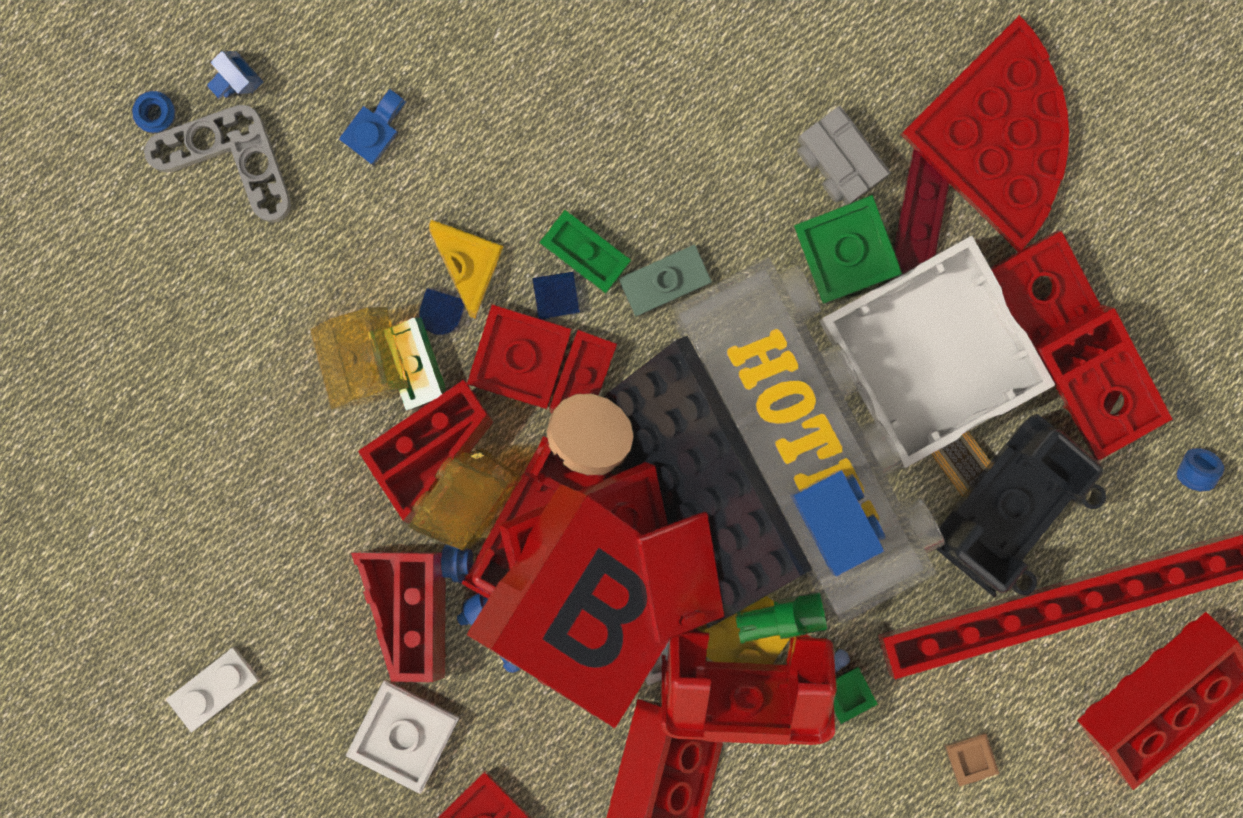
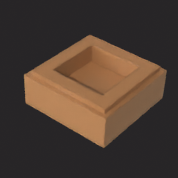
(971, 759)

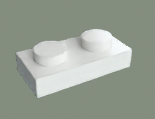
(213, 689)

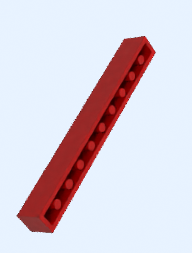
(1063, 605)

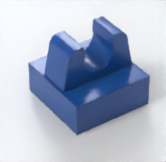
(233, 75)

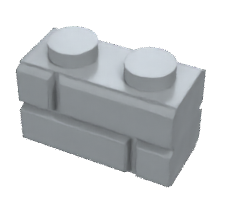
(842, 157)

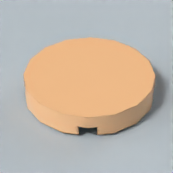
(590, 434)

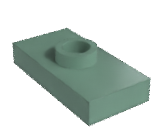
(665, 280)

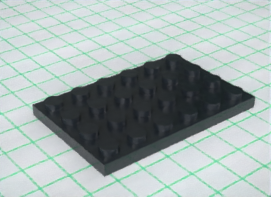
(708, 468)

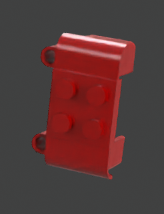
(534, 490)
(749, 699)

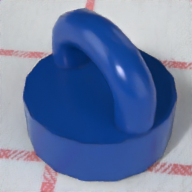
(1200, 470)

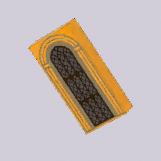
(962, 462)

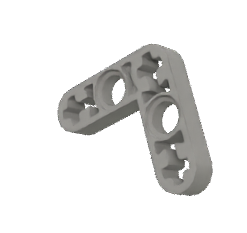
(241, 147)

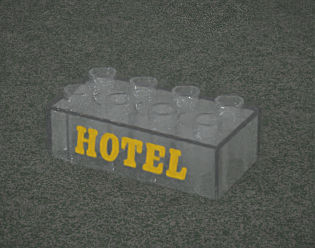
(801, 428)

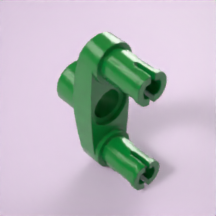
(787, 618)

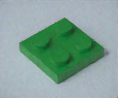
(848, 249)

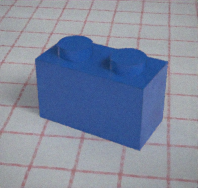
(838, 521)

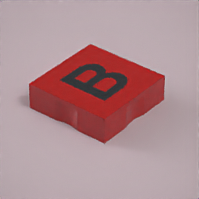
(576, 608)

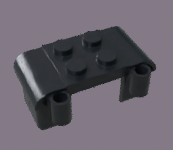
(1016, 504)

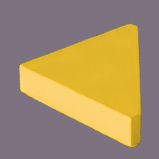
(469, 262)

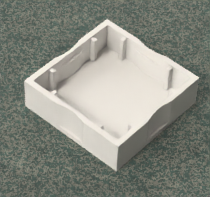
(938, 351)

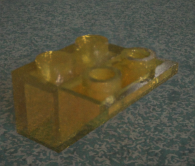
(464, 499)

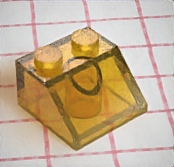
(358, 356)

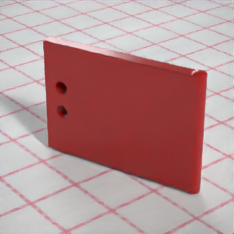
(680, 576)

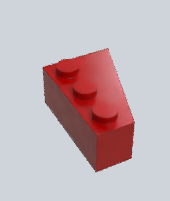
(415, 449)
(408, 610)

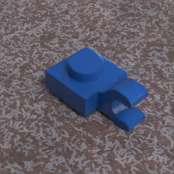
(370, 132)

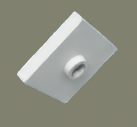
(402, 736)

